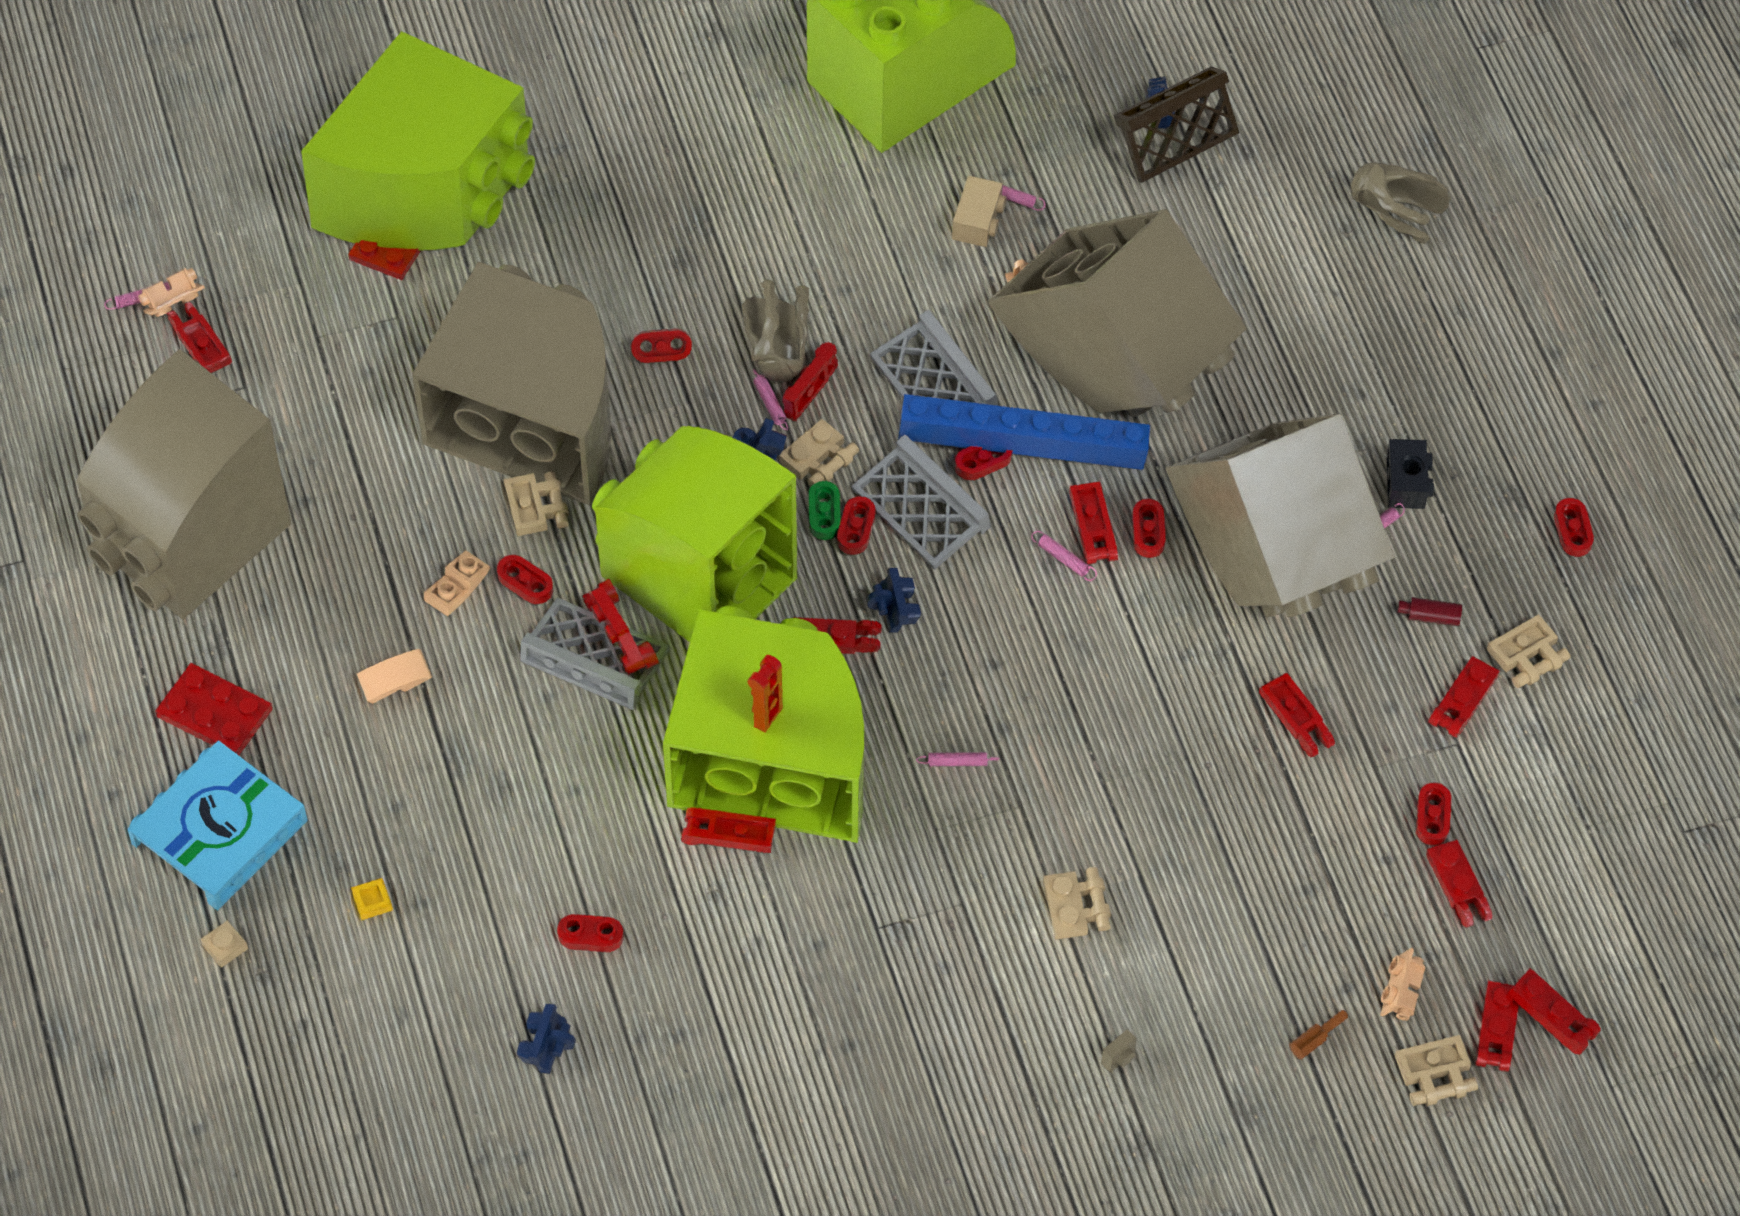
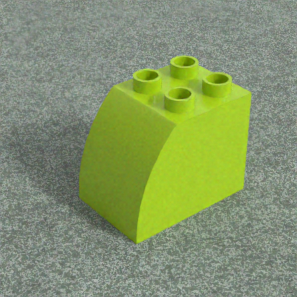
(903, 60)
(418, 151)
(699, 528)
(809, 759)

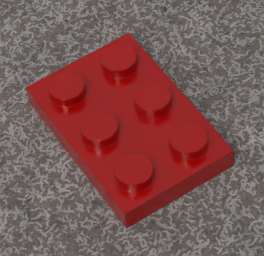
(389, 261)
(213, 709)

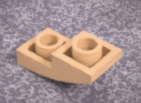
(457, 584)
(393, 674)

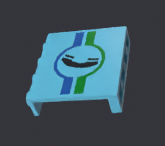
(219, 822)

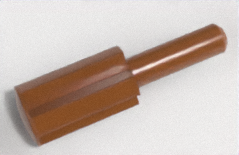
(1315, 1036)

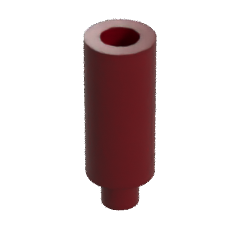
(1432, 611)

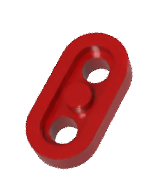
(661, 345)
(980, 461)
(854, 527)
(1574, 529)
(1148, 530)
(526, 581)
(1433, 816)
(589, 934)

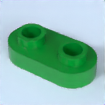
(824, 512)

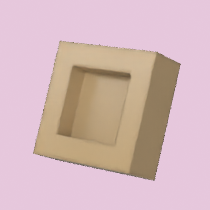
(224, 944)

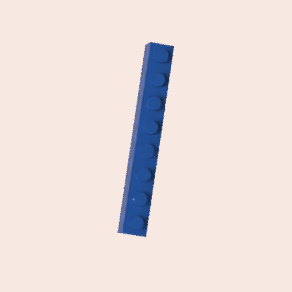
(1024, 431)

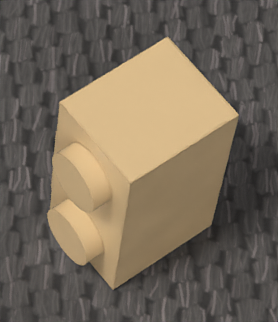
(977, 211)

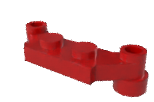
(602, 603)

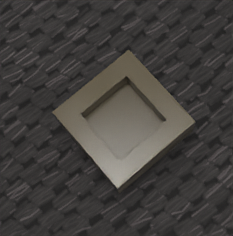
(1119, 1052)

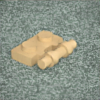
(813, 448)
(526, 504)
(1523, 643)
(1066, 905)
(1433, 1061)

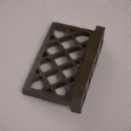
(1175, 99)

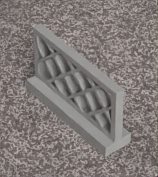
(942, 348)
(945, 491)
(582, 668)

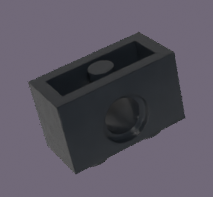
(1406, 457)

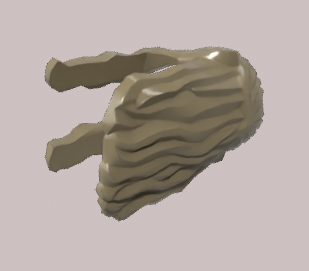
(1384, 185)
(777, 332)

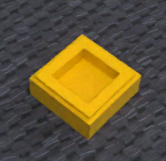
(371, 899)

